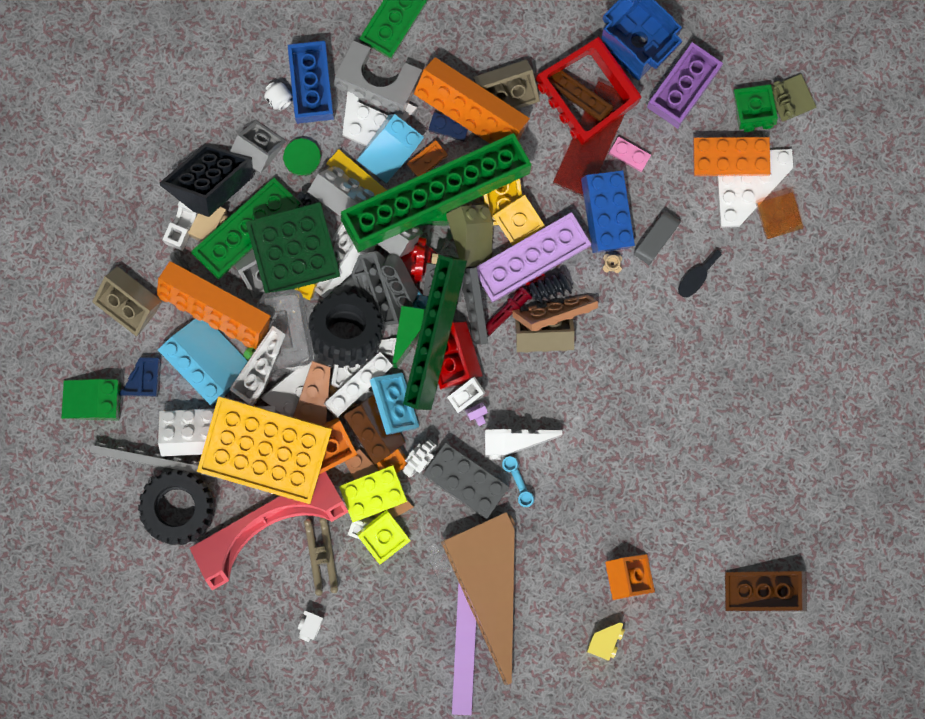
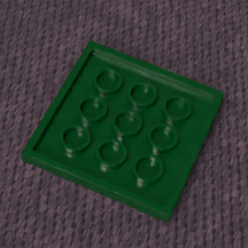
(293, 248)

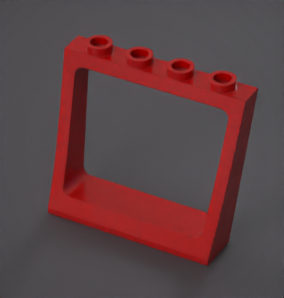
(613, 73)

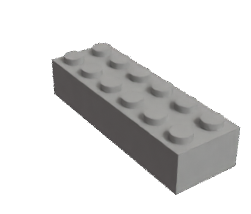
(341, 192)

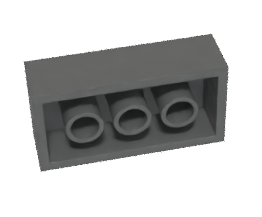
(466, 481)

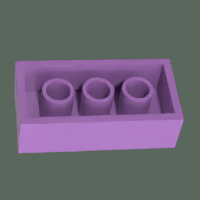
(684, 85)

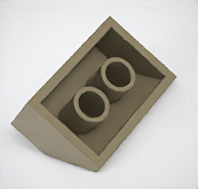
(511, 84)
(126, 301)
(549, 338)

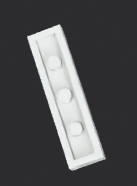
(357, 385)

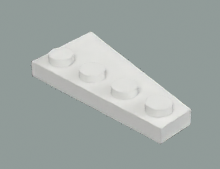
(288, 391)

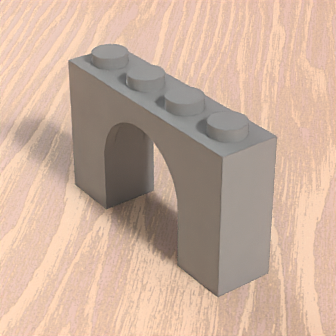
(394, 96)

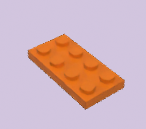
(731, 156)

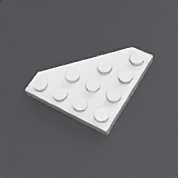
(741, 193)

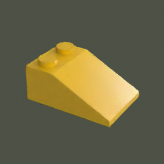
(502, 197)

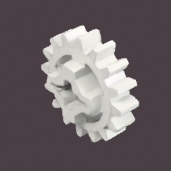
(419, 458)

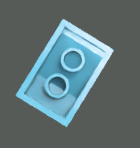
(389, 147)

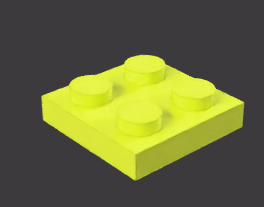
(383, 537)

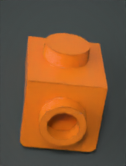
(397, 459)

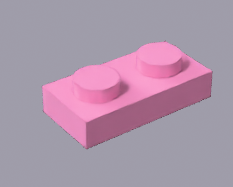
(629, 154)

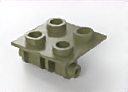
(792, 97)

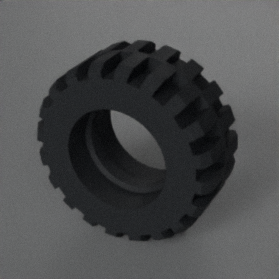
(345, 309)
(150, 507)

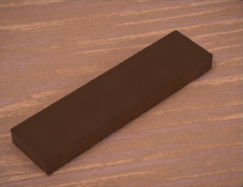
(580, 95)

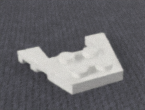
(363, 122)
(343, 375)

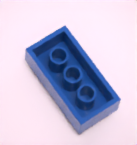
(310, 82)
(607, 211)

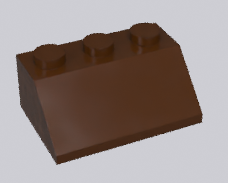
(369, 430)

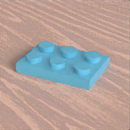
(389, 396)

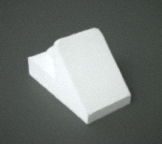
(466, 395)

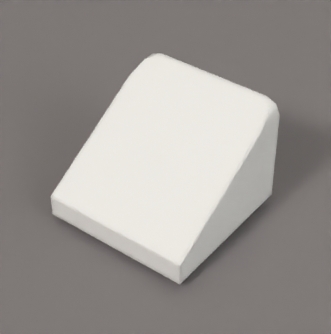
(357, 526)

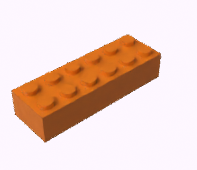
(469, 103)
(213, 305)

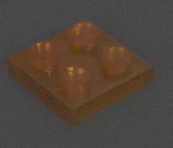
(779, 215)

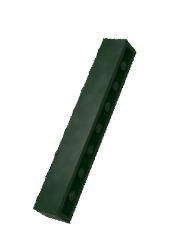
(434, 332)

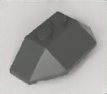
(372, 286)

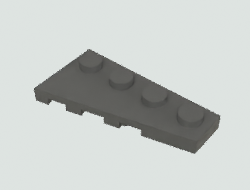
(474, 306)

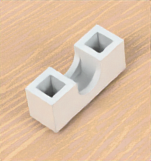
(177, 232)

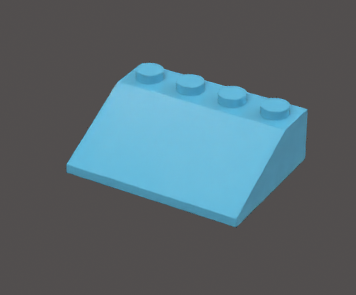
(204, 359)

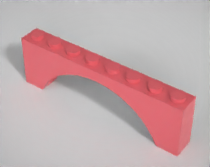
(218, 552)

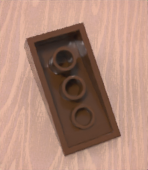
(766, 591)

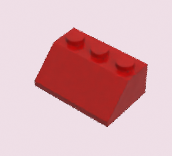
(460, 358)

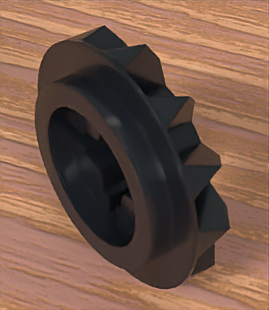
(306, 199)

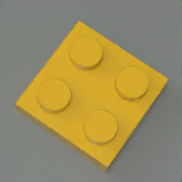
(519, 220)

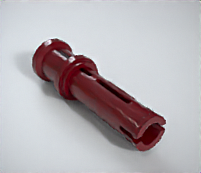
(513, 303)

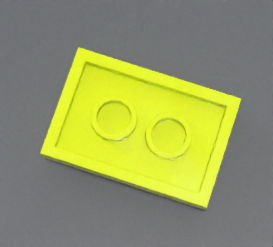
(373, 493)

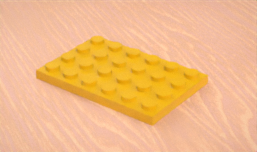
(264, 450)

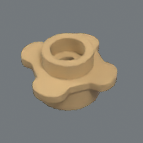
(612, 258)

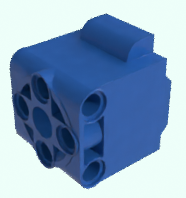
(643, 19)

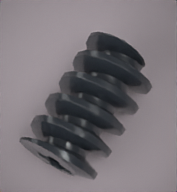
(549, 287)

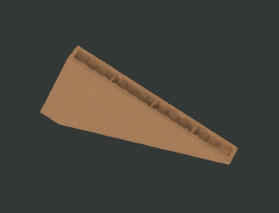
(485, 572)

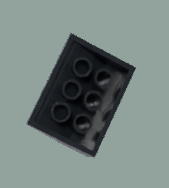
(208, 179)

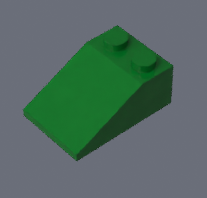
(408, 332)
(91, 399)

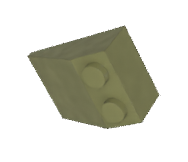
(472, 233)

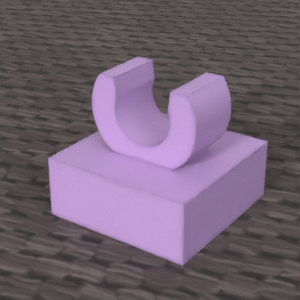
(477, 412)

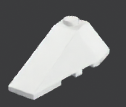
(346, 257)
(257, 371)
(504, 442)

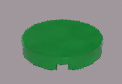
(302, 157)

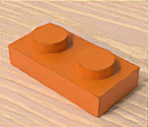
(427, 159)

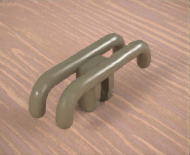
(321, 556)

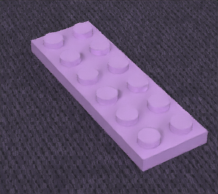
(532, 257)

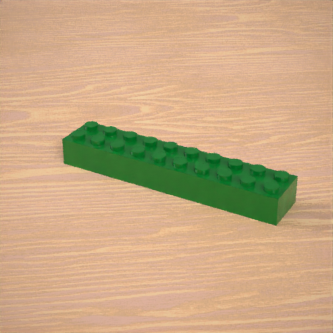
(435, 192)

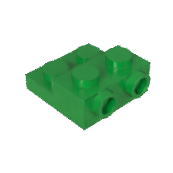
(755, 108)

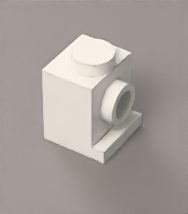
(309, 626)

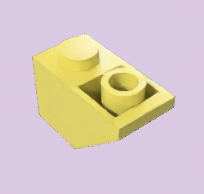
(604, 641)

